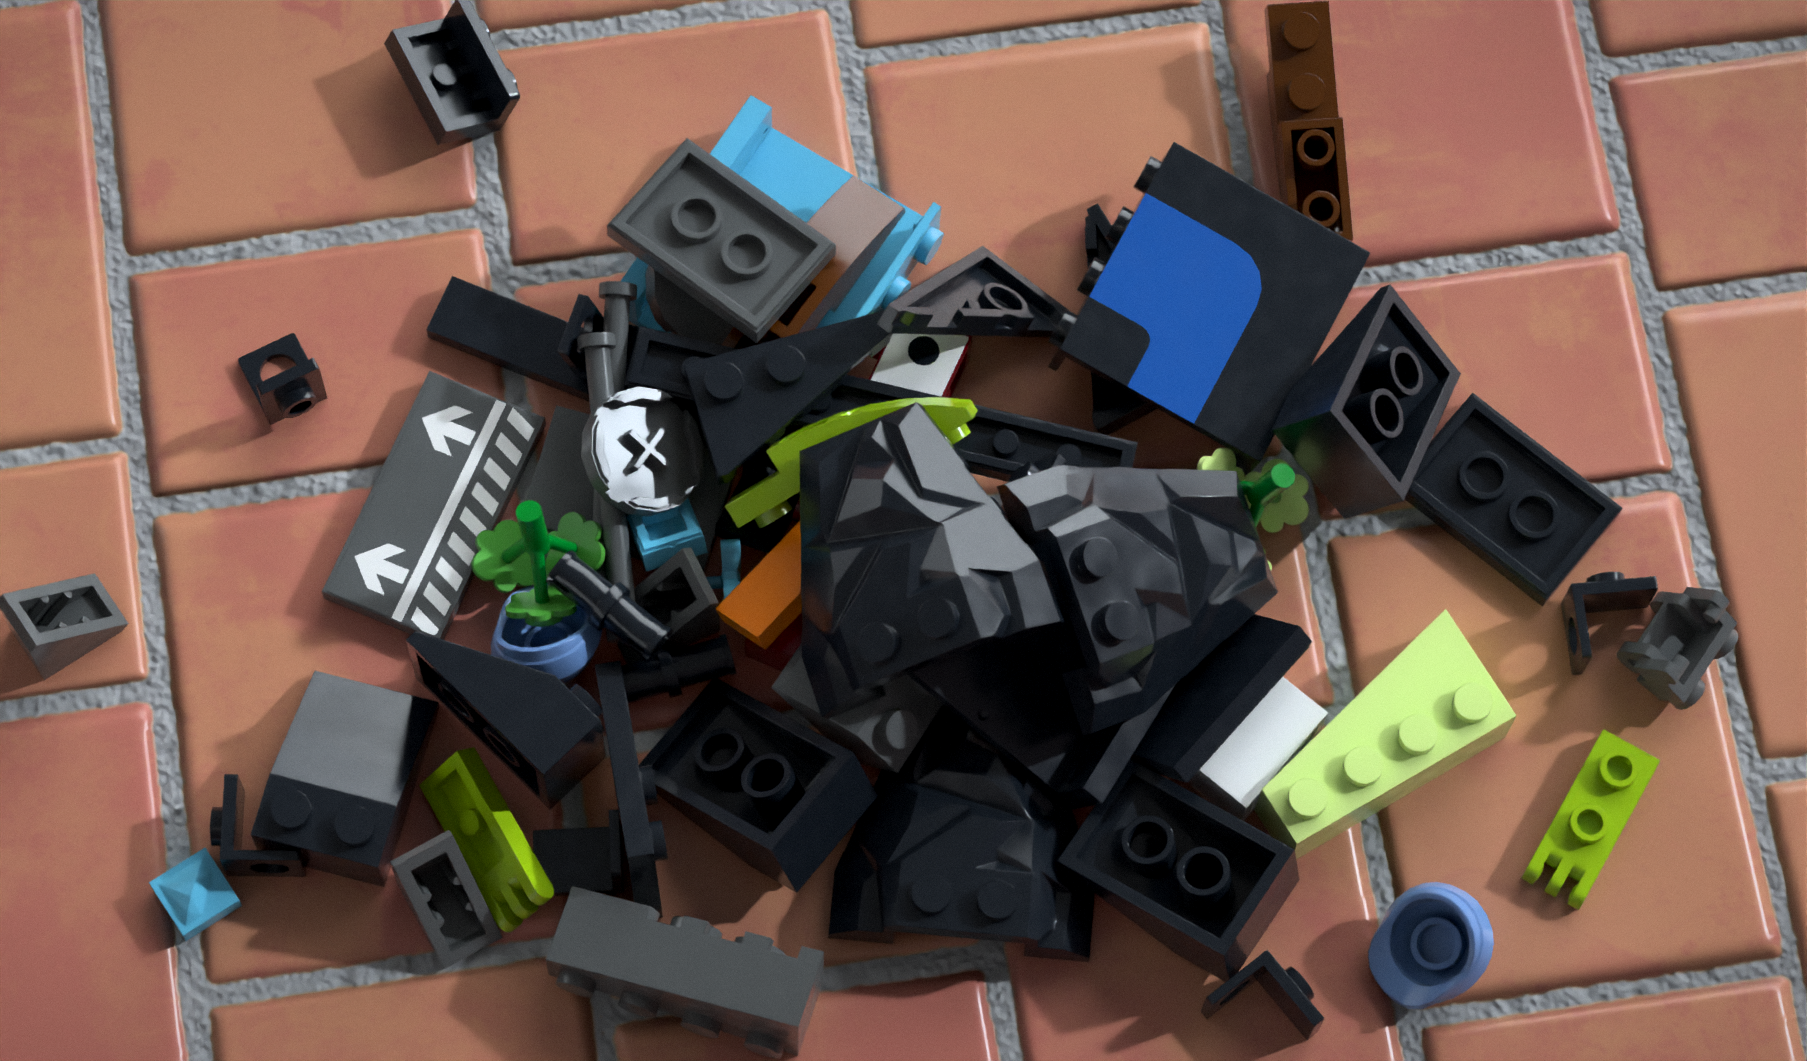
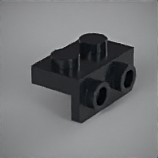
(455, 74)

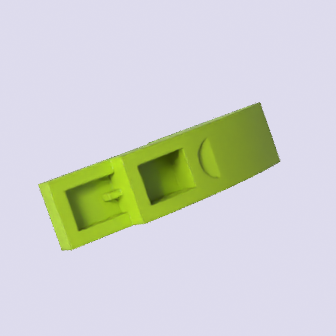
(768, 498)

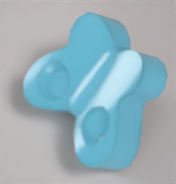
(731, 567)

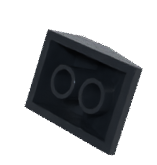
(1369, 407)
(517, 712)
(345, 777)
(760, 782)
(1182, 869)

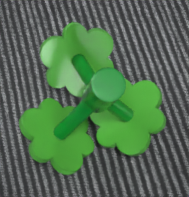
(516, 554)

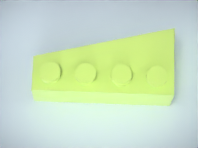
(1392, 738)

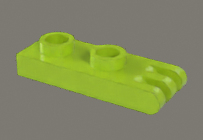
(1592, 816)
(488, 838)

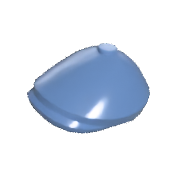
(554, 649)
(1430, 945)

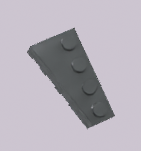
(686, 972)

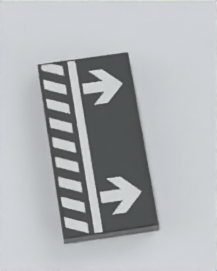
(429, 503)

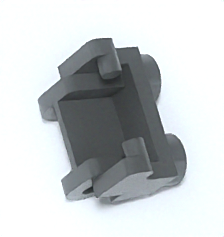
(1681, 644)

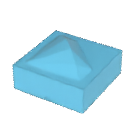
(666, 534)
(195, 894)

